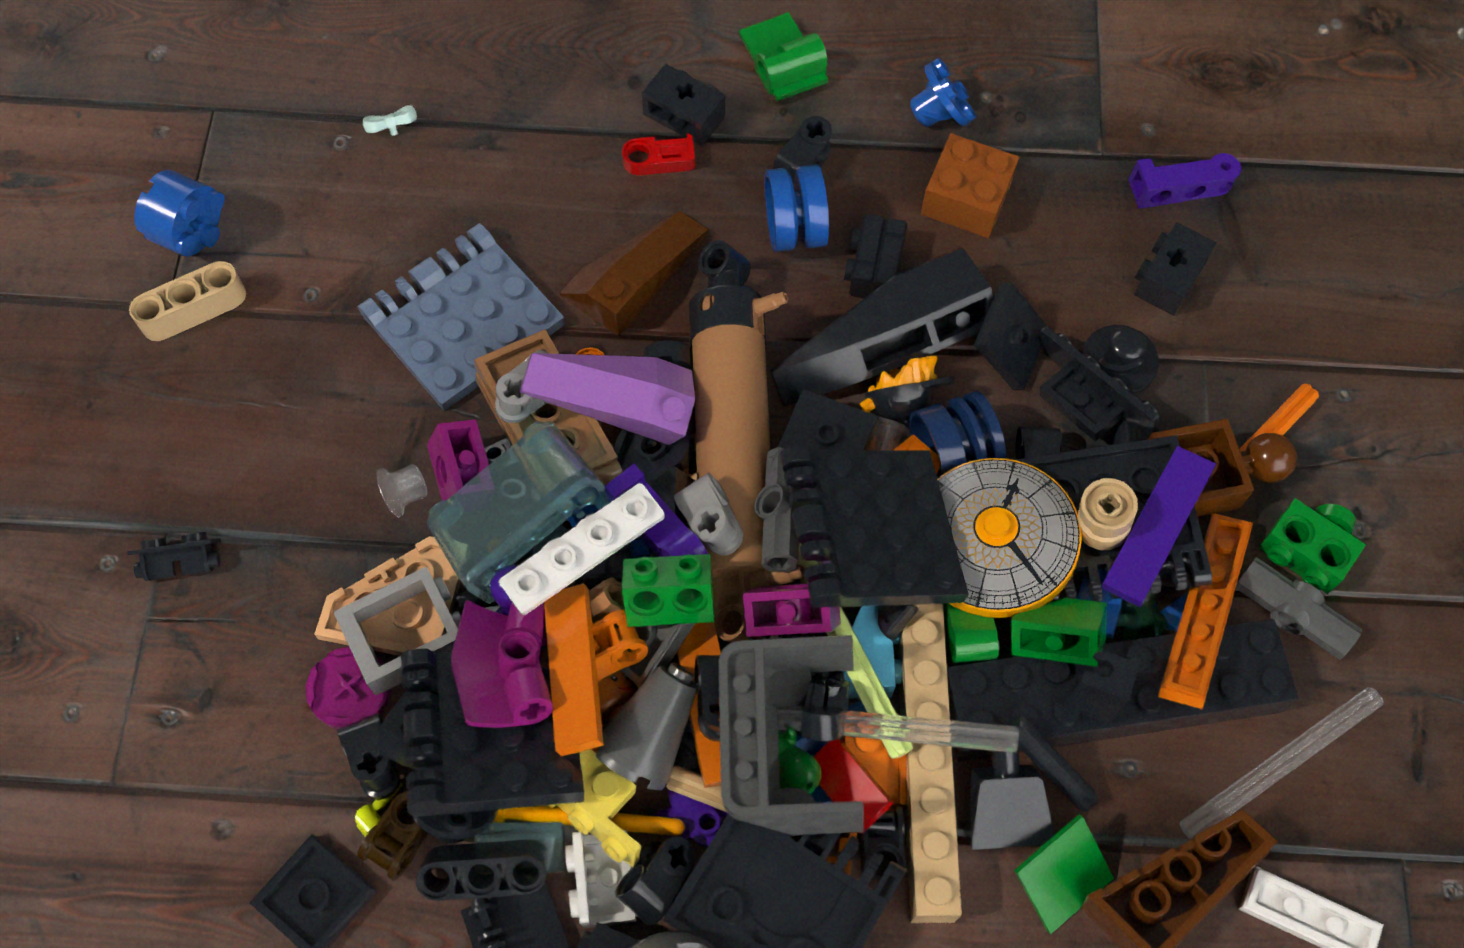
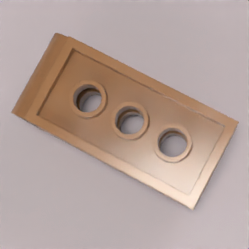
(580, 429)

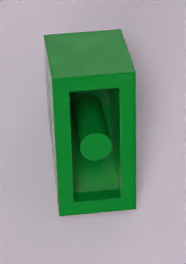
(1061, 631)

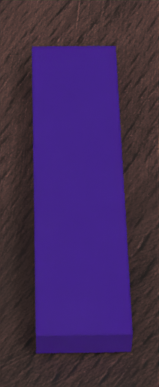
(1158, 526)

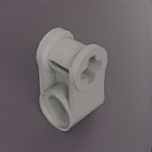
(510, 403)
(710, 515)

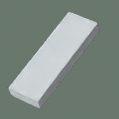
(1306, 913)

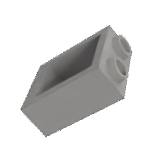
(350, 617)

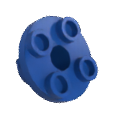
(941, 98)

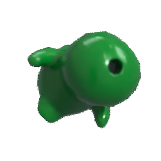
(796, 766)

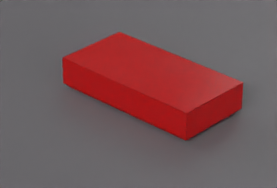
(848, 781)

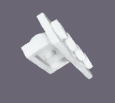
(581, 548)

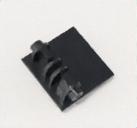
(515, 922)

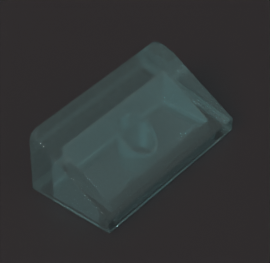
(549, 833)

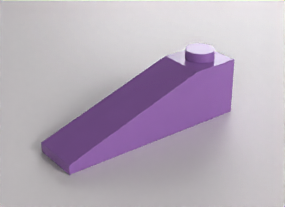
(624, 391)

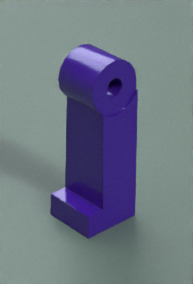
(1182, 181)
(669, 535)

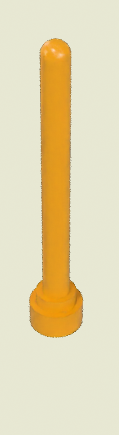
(625, 821)

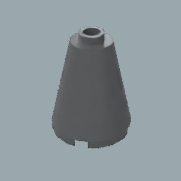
(649, 727)

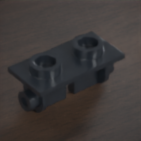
(158, 558)

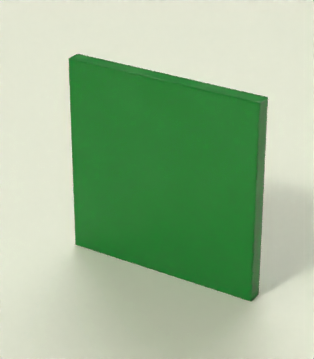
(1063, 874)

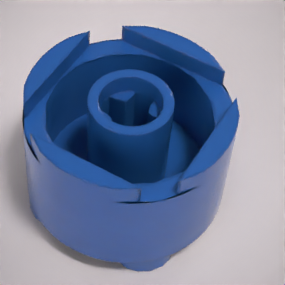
(179, 213)

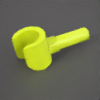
(368, 815)

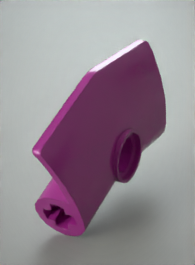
(500, 667)

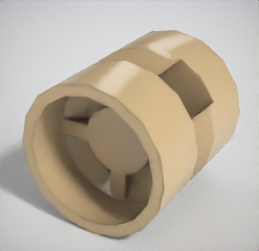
(1107, 513)

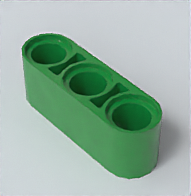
(970, 635)

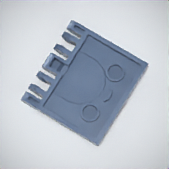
(460, 315)

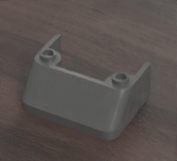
(752, 684)

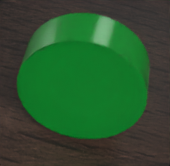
(1338, 515)

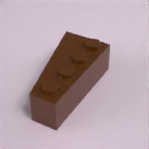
(1180, 887)

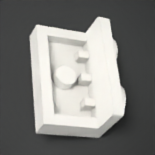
(596, 883)

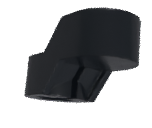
(825, 709)

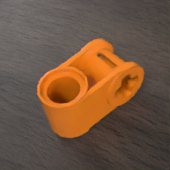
(613, 644)

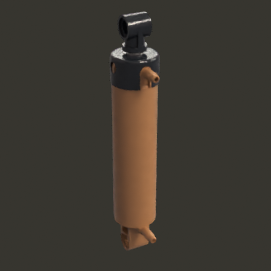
(733, 420)

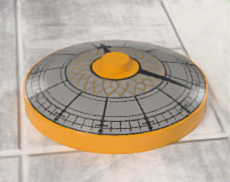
(1011, 535)

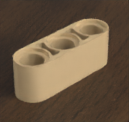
(170, 300)

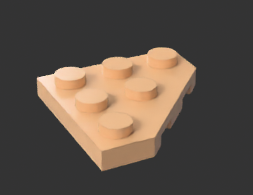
(405, 624)

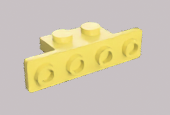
(603, 798)

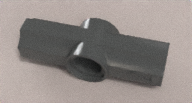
(772, 504)
(1298, 608)

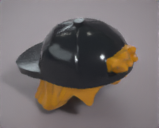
(904, 390)

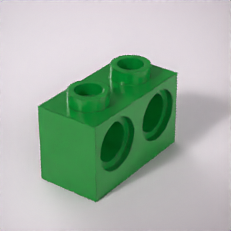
(1315, 538)
(668, 590)

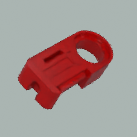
(663, 155)

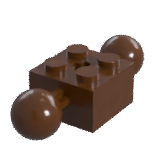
(1266, 458)

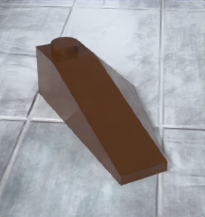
(629, 276)

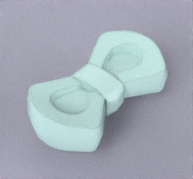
(377, 123)

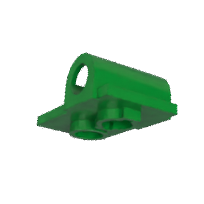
(784, 57)

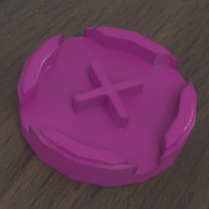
(339, 691)

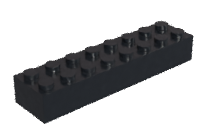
(1246, 682)

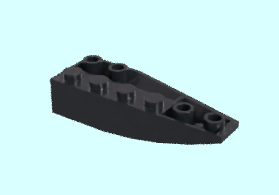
(895, 323)

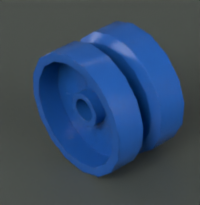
(796, 208)

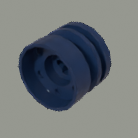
(960, 433)

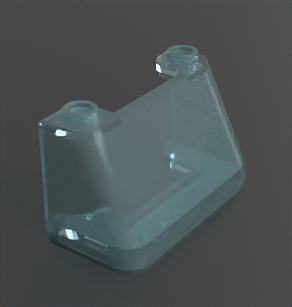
(514, 505)

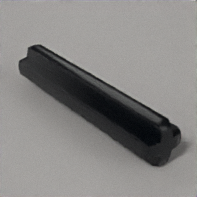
(1054, 765)

